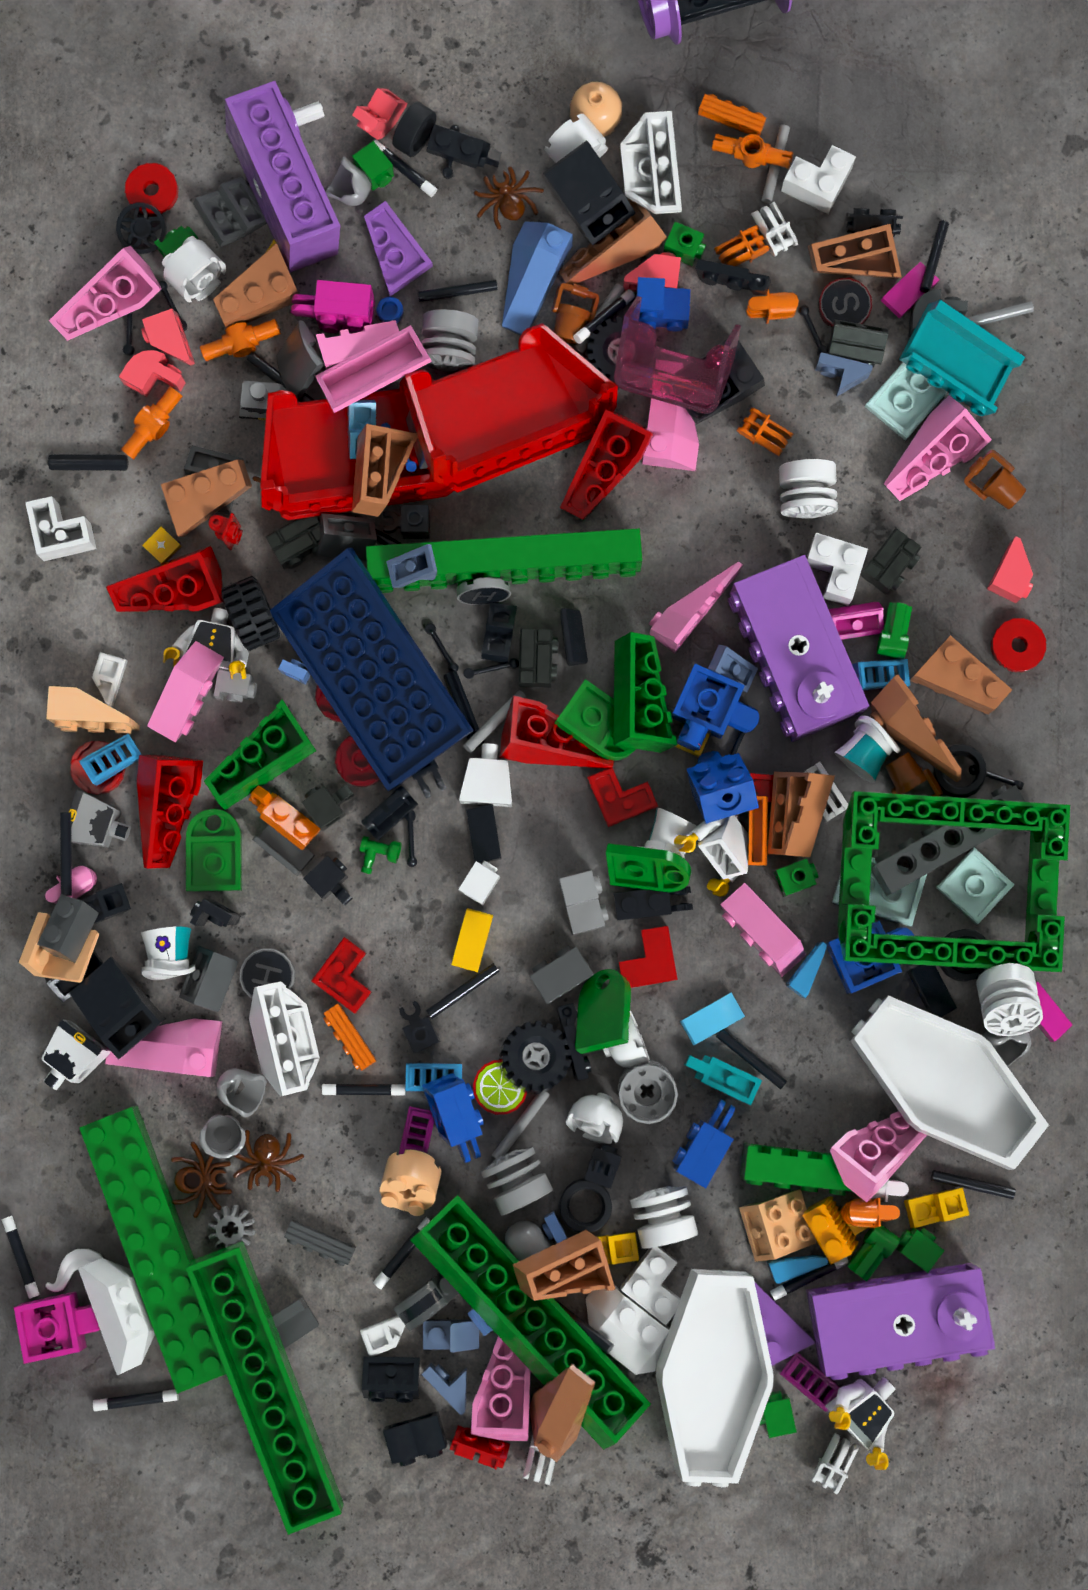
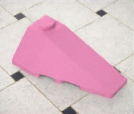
(114, 291)
(674, 437)
(941, 442)
(683, 616)
(176, 1047)
(874, 1153)
(503, 1397)

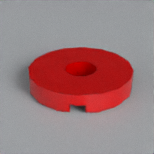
(147, 175)
(1034, 645)

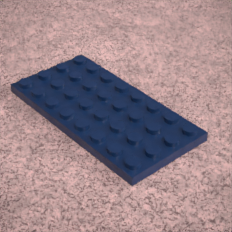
(370, 669)

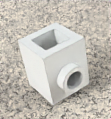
(480, 882)

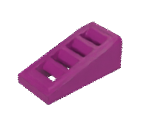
(413, 1111)
(790, 1367)

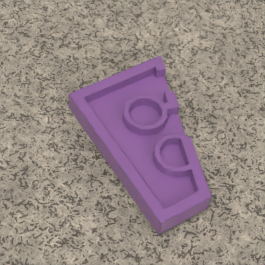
(396, 249)
(782, 1333)

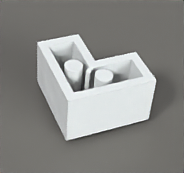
(816, 184)
(56, 537)
(843, 563)
(646, 1286)

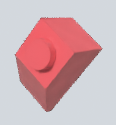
(657, 266)
(167, 335)
(1013, 573)

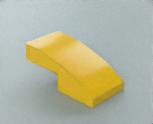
(472, 940)
(936, 1207)
(620, 1247)

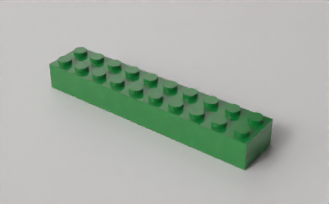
(518, 558)
(153, 1244)
(534, 1330)
(265, 1387)

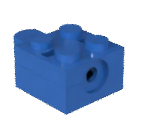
(714, 704)
(721, 786)
(854, 973)
(454, 1113)
(705, 1147)

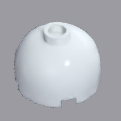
(631, 1053)
(597, 1118)

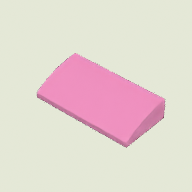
(373, 368)

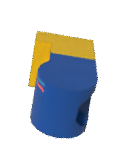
(693, 738)

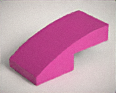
(906, 291)

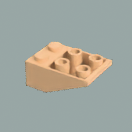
(74, 709)

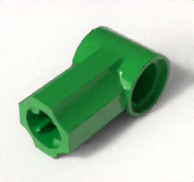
(894, 638)
(877, 1245)

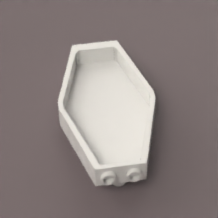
(948, 1082)
(714, 1376)

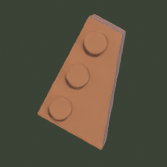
(858, 254)
(257, 291)
(378, 466)
(202, 494)
(962, 677)
(797, 811)
(565, 1269)

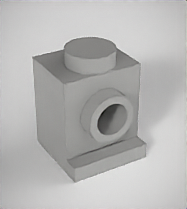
(236, 688)

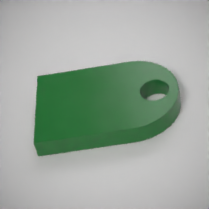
(591, 722)
(215, 855)
(646, 868)
(603, 1012)

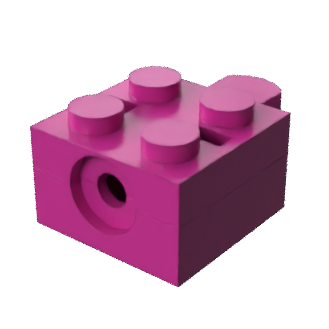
(337, 306)
(51, 1326)

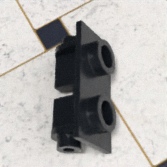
(863, 220)
(389, 813)

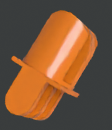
(740, 249)
(773, 306)
(769, 435)
(868, 1214)

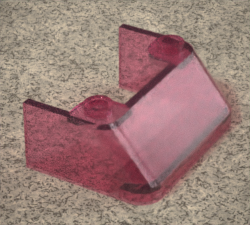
(670, 374)

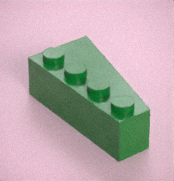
(639, 698)
(261, 757)
(791, 1167)

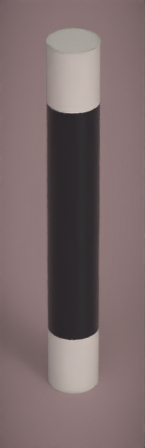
(407, 171)
(606, 314)
(363, 1089)
(20, 1257)
(399, 1258)
(806, 1278)
(135, 1400)

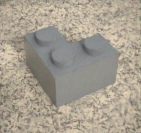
(582, 902)

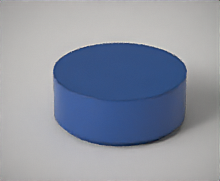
(390, 310)

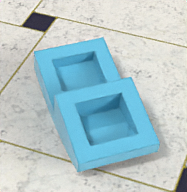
(359, 414)
(712, 1018)

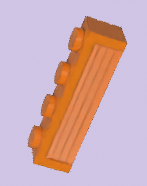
(731, 115)
(758, 833)
(350, 1037)

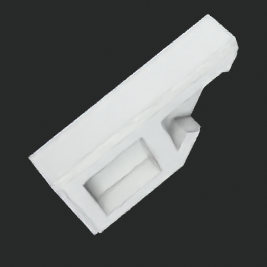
(108, 676)
(382, 1335)

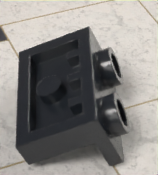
(214, 912)
(391, 1378)

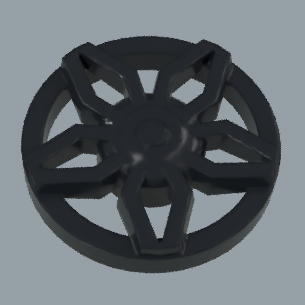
(141, 227)

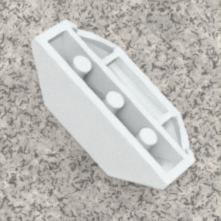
(651, 164)
(283, 1038)
(118, 1312)
(631, 1328)

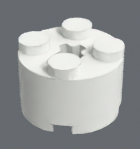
(572, 135)
(193, 269)

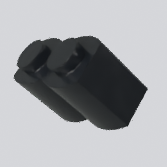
(415, 1438)

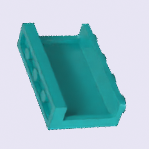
(960, 357)

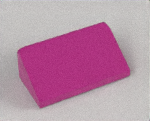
(858, 620)
(1054, 1020)

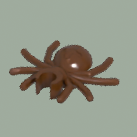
(508, 197)
(266, 1160)
(199, 1180)

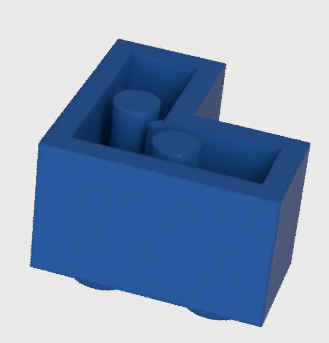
(663, 305)

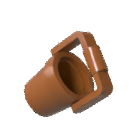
(569, 317)
(1001, 486)
(908, 774)

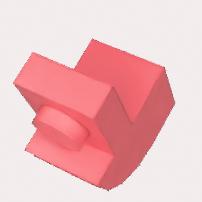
(380, 113)
(147, 368)

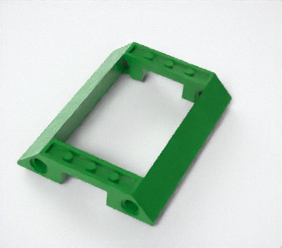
(1043, 927)

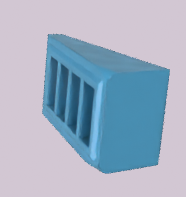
(865, 675)
(106, 751)
(804, 976)
(410, 1073)
(788, 1268)

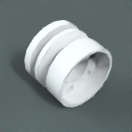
(808, 488)
(1009, 999)
(664, 1217)

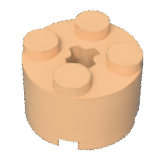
(410, 1182)

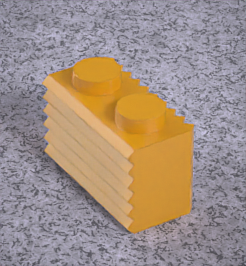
(830, 1230)

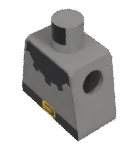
(255, 397)
(95, 821)

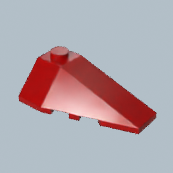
(608, 459)
(179, 584)
(534, 739)
(164, 800)

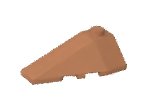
(624, 244)
(900, 717)
(559, 1411)

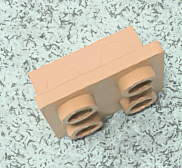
(46, 965)
(777, 1226)

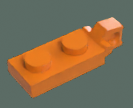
(284, 817)

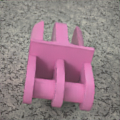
(82, 881)

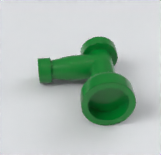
(370, 849)

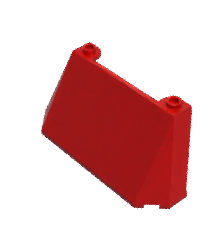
(507, 409)
(309, 460)

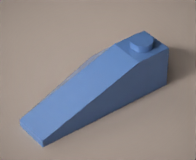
(533, 269)

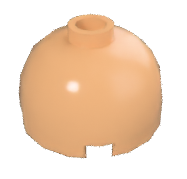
(599, 104)

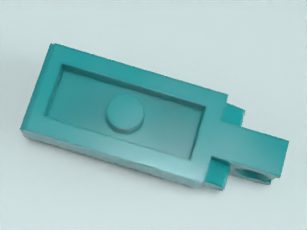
(725, 1078)

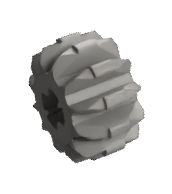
(226, 1219)

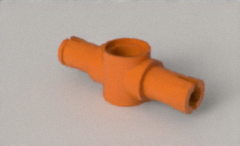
(765, 153)
(240, 339)
(151, 422)

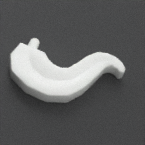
(70, 1264)

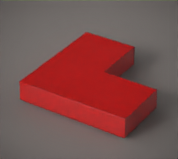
(618, 804)
(658, 962)
(336, 979)

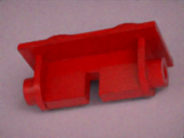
(226, 529)
(492, 1451)

